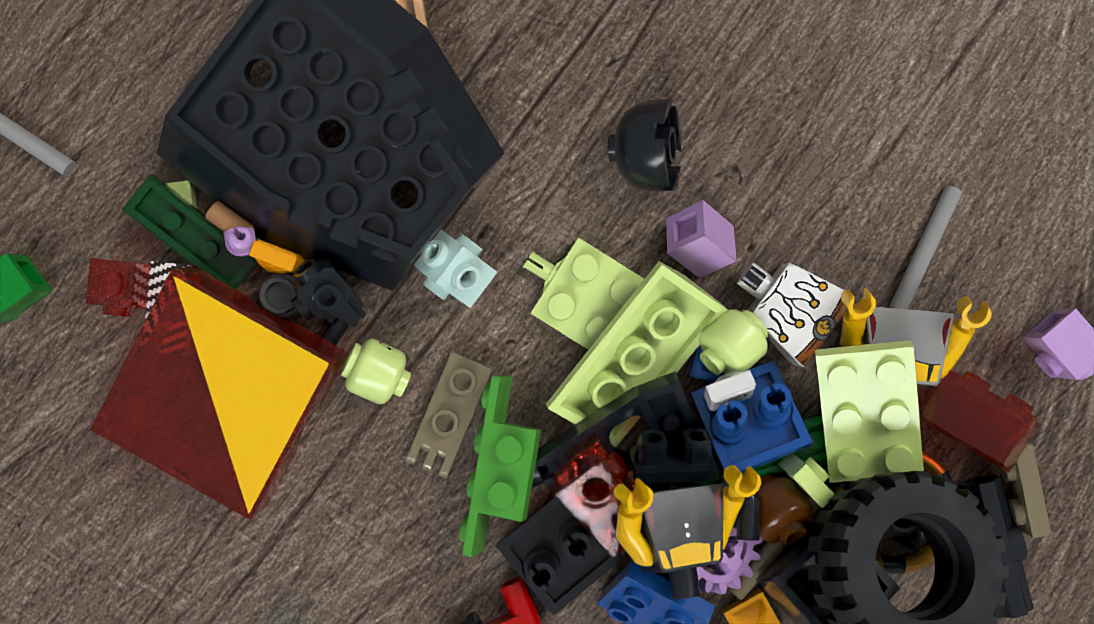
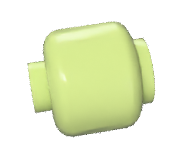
(733, 342)
(375, 371)

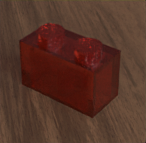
(980, 419)

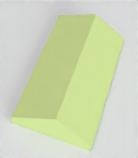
(643, 342)

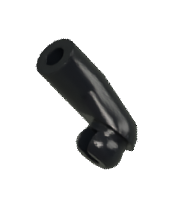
(748, 517)

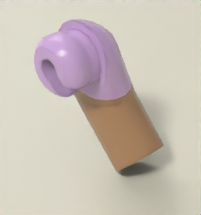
(238, 232)

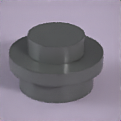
(276, 295)

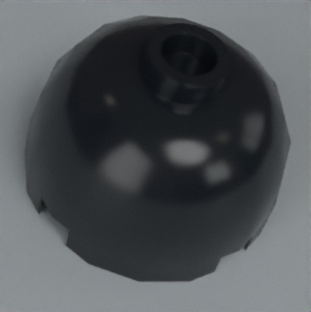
(648, 145)

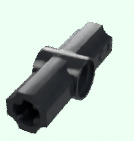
(992, 497)

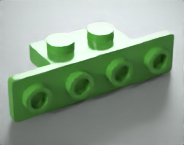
(503, 469)

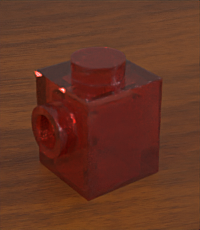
(117, 286)

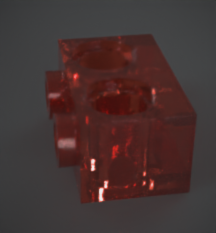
(594, 503)

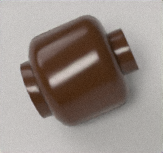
(783, 510)

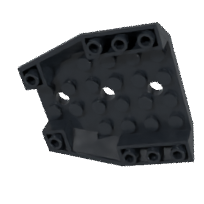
(266, 146)

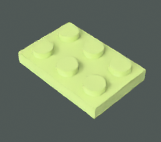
(869, 410)

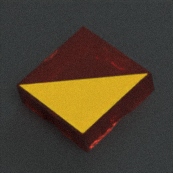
(218, 391)

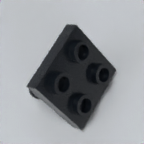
(556, 554)

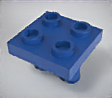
(757, 427)
(647, 599)

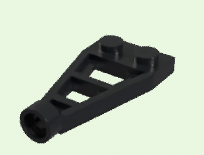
(657, 401)

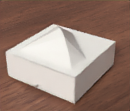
(729, 387)

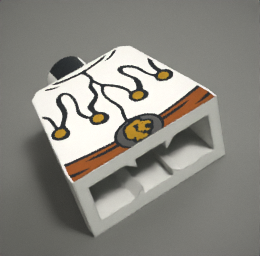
(794, 308)

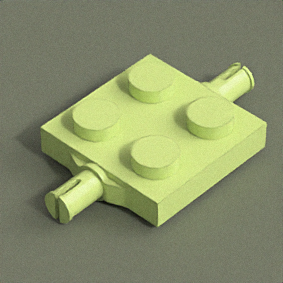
(582, 291)

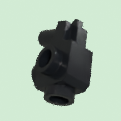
(328, 294)

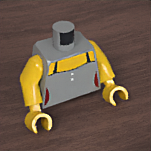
(934, 335)

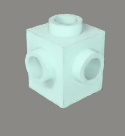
(454, 268)

